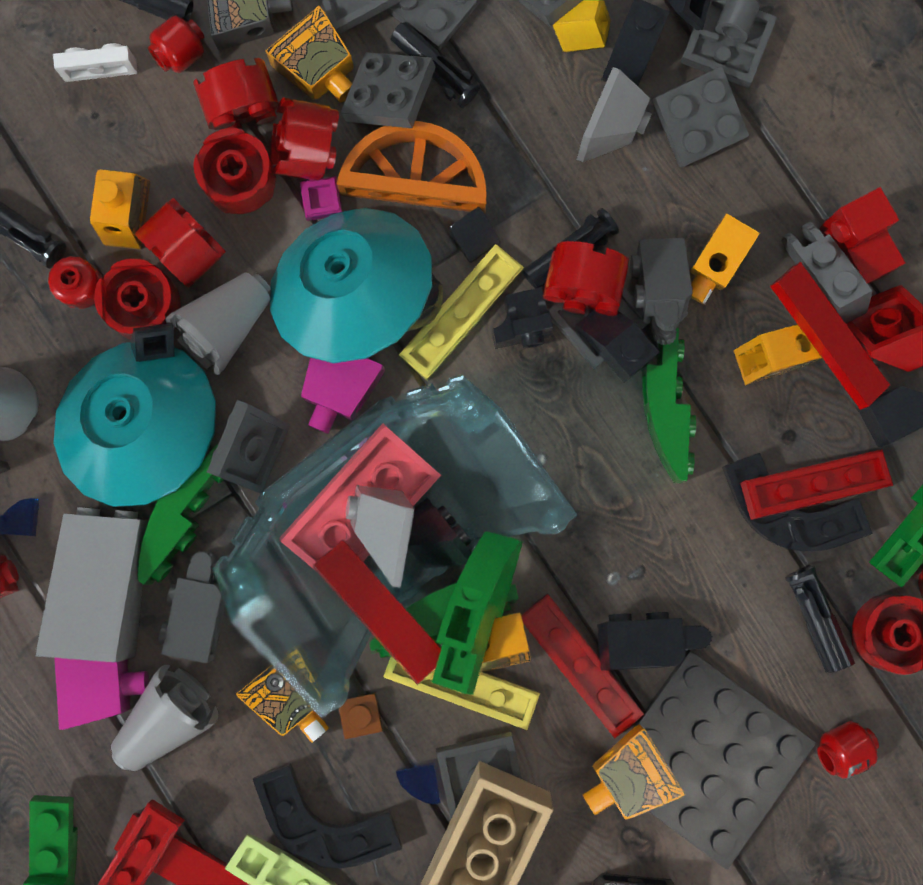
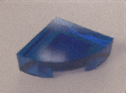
(20, 518)
(420, 782)

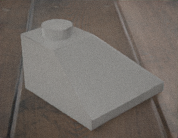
(615, 117)
(383, 525)

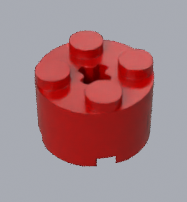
(237, 95)
(303, 139)
(215, 165)
(180, 242)
(586, 278)
(124, 285)
(874, 632)

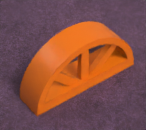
(413, 190)

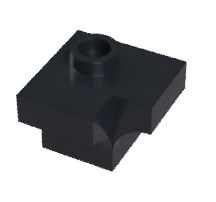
(526, 320)

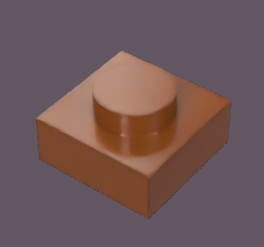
(360, 716)

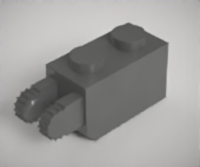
(831, 271)
(662, 285)
(194, 613)

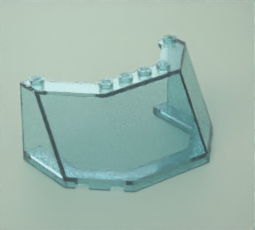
(485, 484)

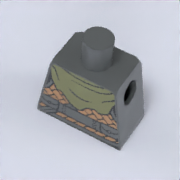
(243, 20)

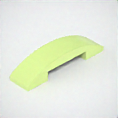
(266, 864)

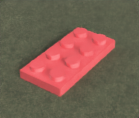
(380, 463)

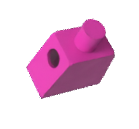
(339, 389)
(94, 690)

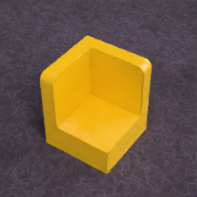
(584, 26)

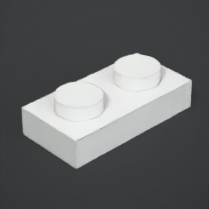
(97, 63)

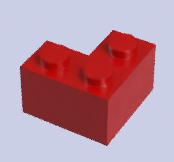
(863, 235)

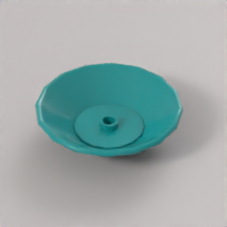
(366, 303)
(155, 443)

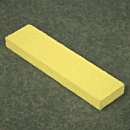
(461, 312)
(491, 695)

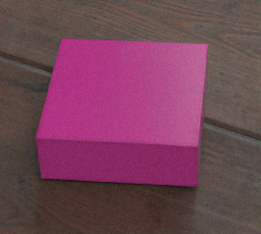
(320, 198)

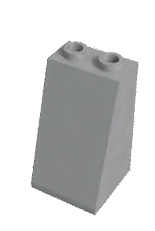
(94, 588)

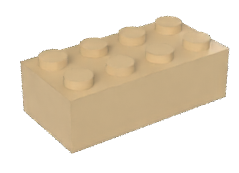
(491, 831)

